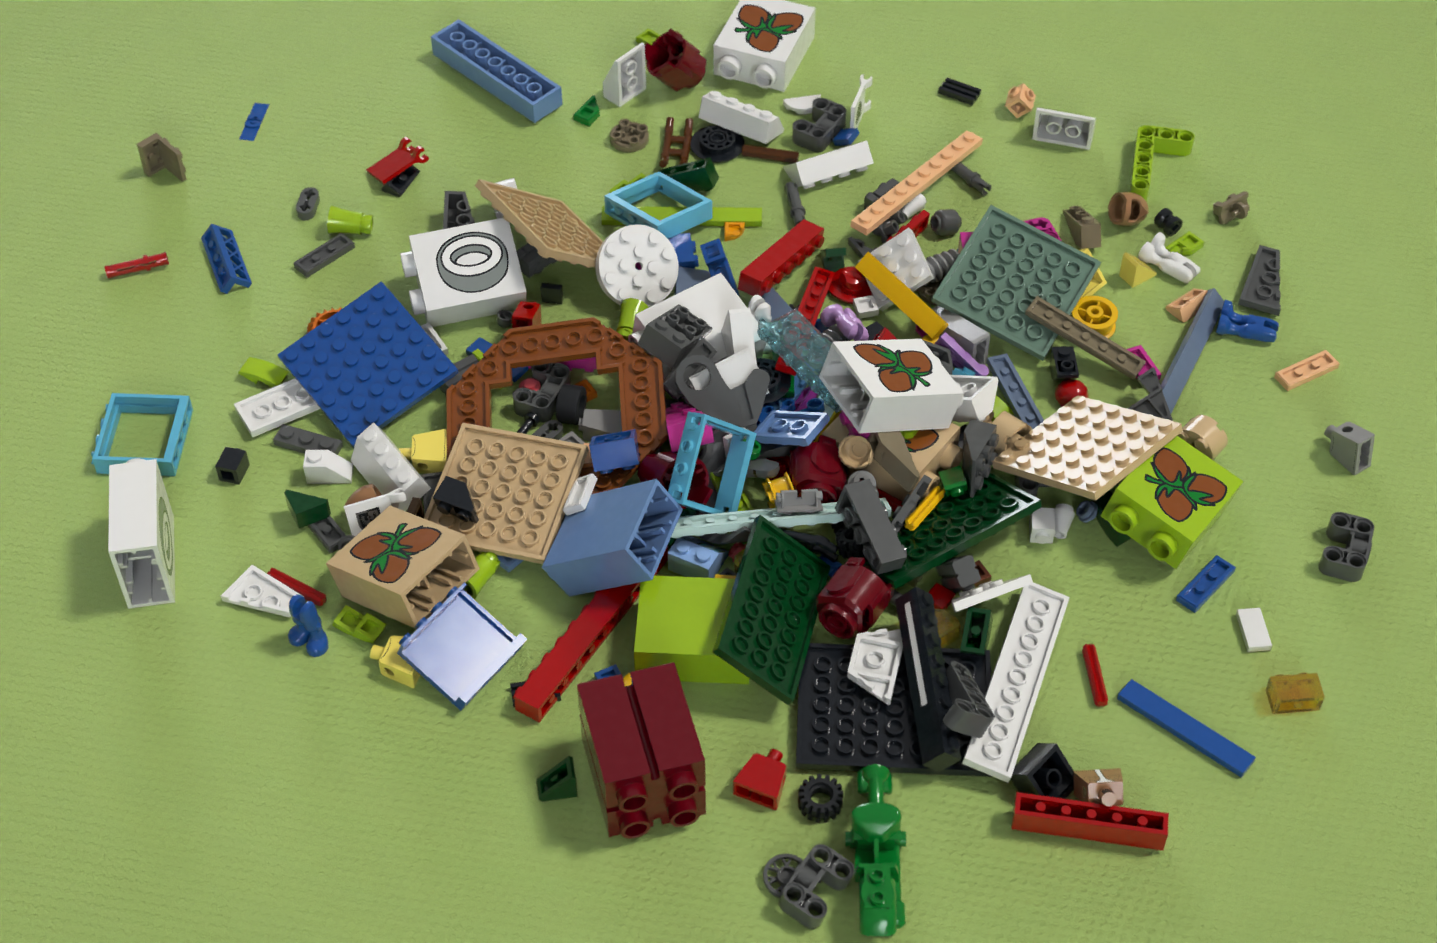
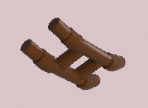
(669, 138)

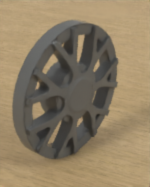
(783, 873)

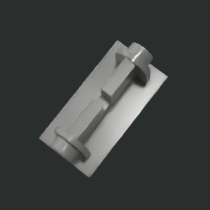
(809, 502)

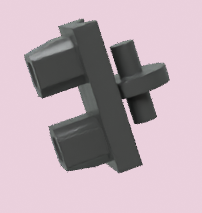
(890, 226)

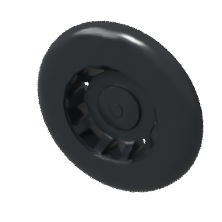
(717, 144)
(780, 380)

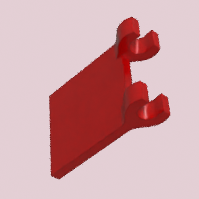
(397, 161)

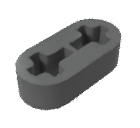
(303, 203)
(551, 425)

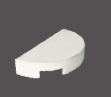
(801, 105)

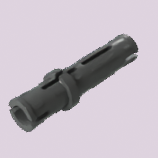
(972, 178)
(797, 211)

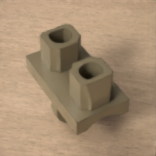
(1234, 207)

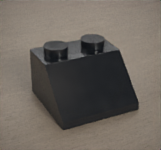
(1044, 772)

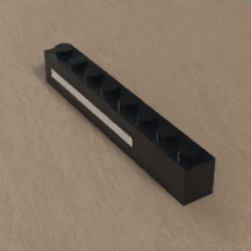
(927, 679)

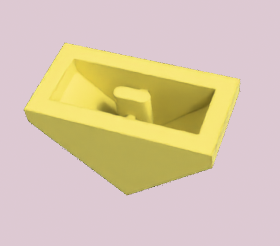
(1135, 270)

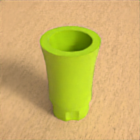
(348, 221)
(628, 309)
(488, 564)

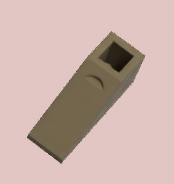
(1083, 227)
(894, 457)

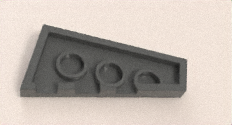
(1263, 282)

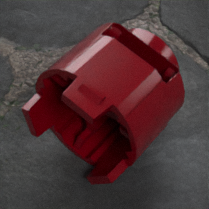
(675, 61)
(661, 467)
(818, 468)
(852, 600)

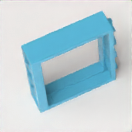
(619, 205)
(144, 403)
(734, 470)

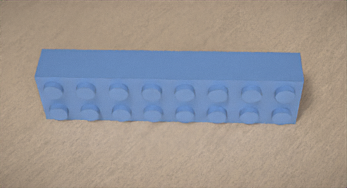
(497, 71)

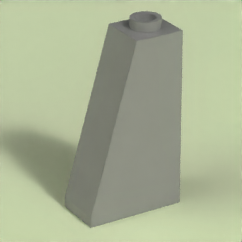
(966, 334)
(601, 422)

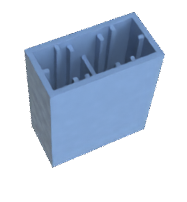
(613, 539)

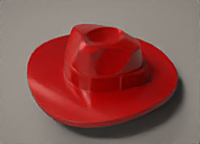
(849, 284)

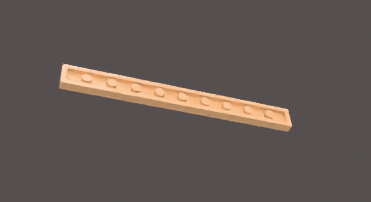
(916, 183)

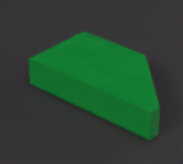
(587, 112)

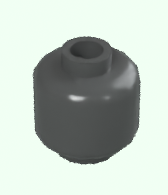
(945, 222)

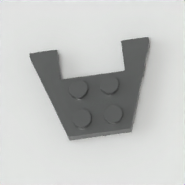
(1155, 401)

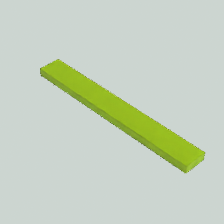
(720, 215)

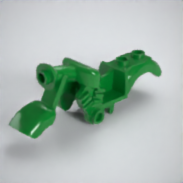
(877, 842)

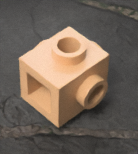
(1020, 100)

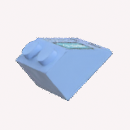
(695, 557)

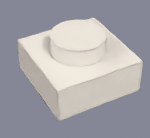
(865, 307)

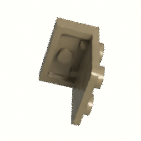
(159, 154)

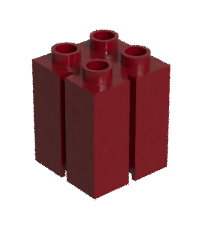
(642, 750)

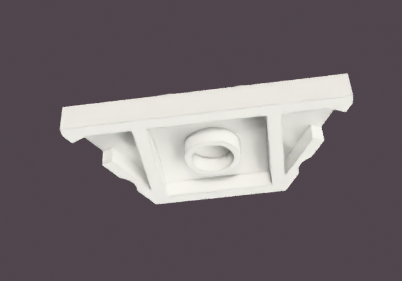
(988, 591)
(876, 662)

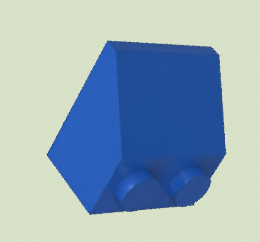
(614, 451)

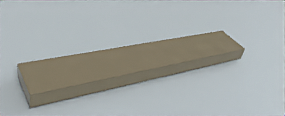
(1085, 337)

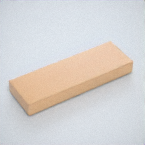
(1306, 370)

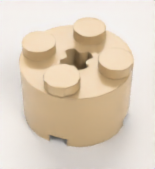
(1009, 430)
(1204, 435)

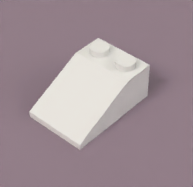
(626, 77)

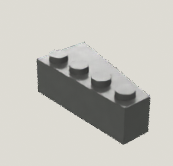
(456, 210)
(871, 526)

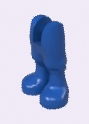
(1246, 326)
(308, 627)

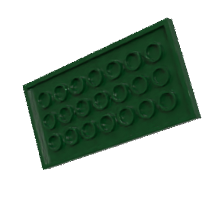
(958, 525)
(772, 610)

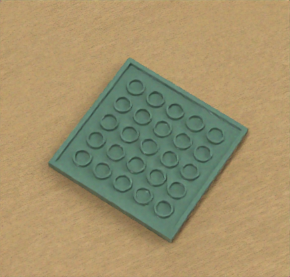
(1004, 272)

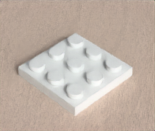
(905, 260)

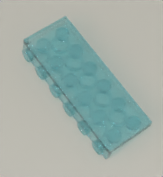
(801, 349)

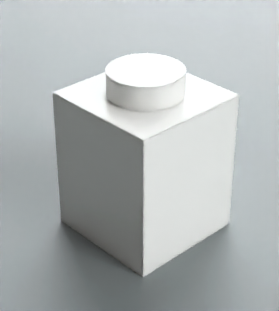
(1042, 526)

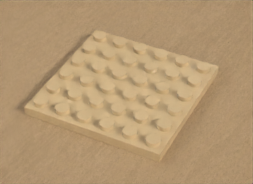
(545, 223)
(1087, 447)
(516, 489)

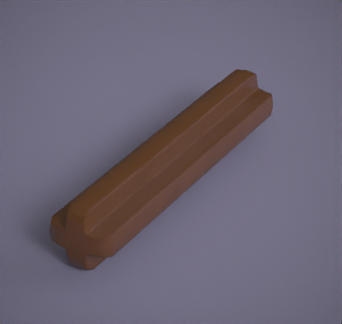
(770, 153)

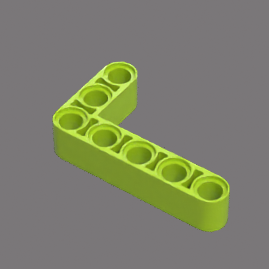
(1156, 140)

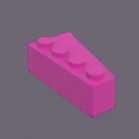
(675, 421)

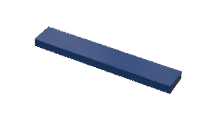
(1186, 728)

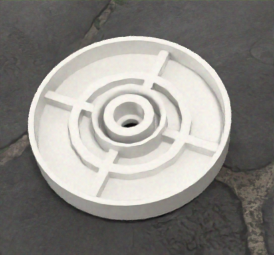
(617, 263)

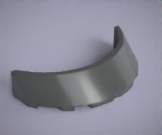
(713, 457)

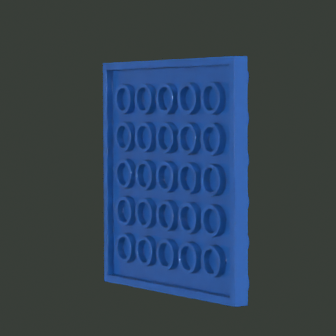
(367, 363)

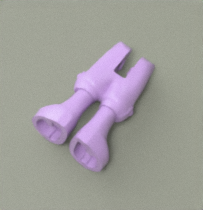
(846, 321)

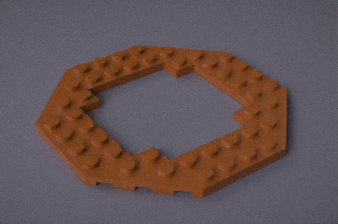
(639, 382)

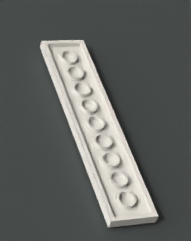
(289, 401)
(1017, 680)

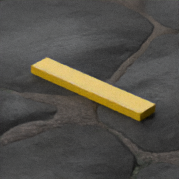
(901, 296)

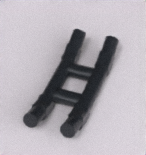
(815, 543)

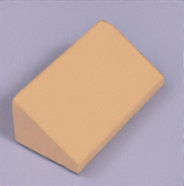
(1187, 305)

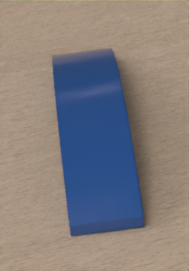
(717, 261)

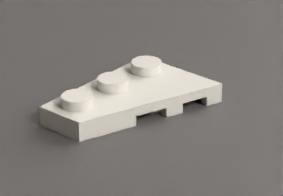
(260, 592)

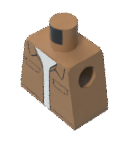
(1100, 785)

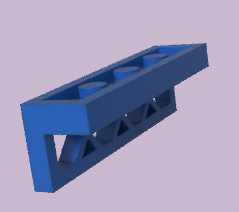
(220, 258)

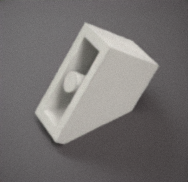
(326, 468)

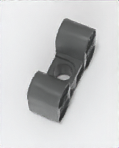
(828, 120)
(542, 401)
(1350, 561)
(805, 880)

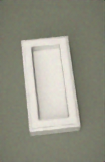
(580, 494)
(1253, 629)

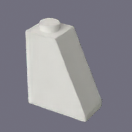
(738, 332)

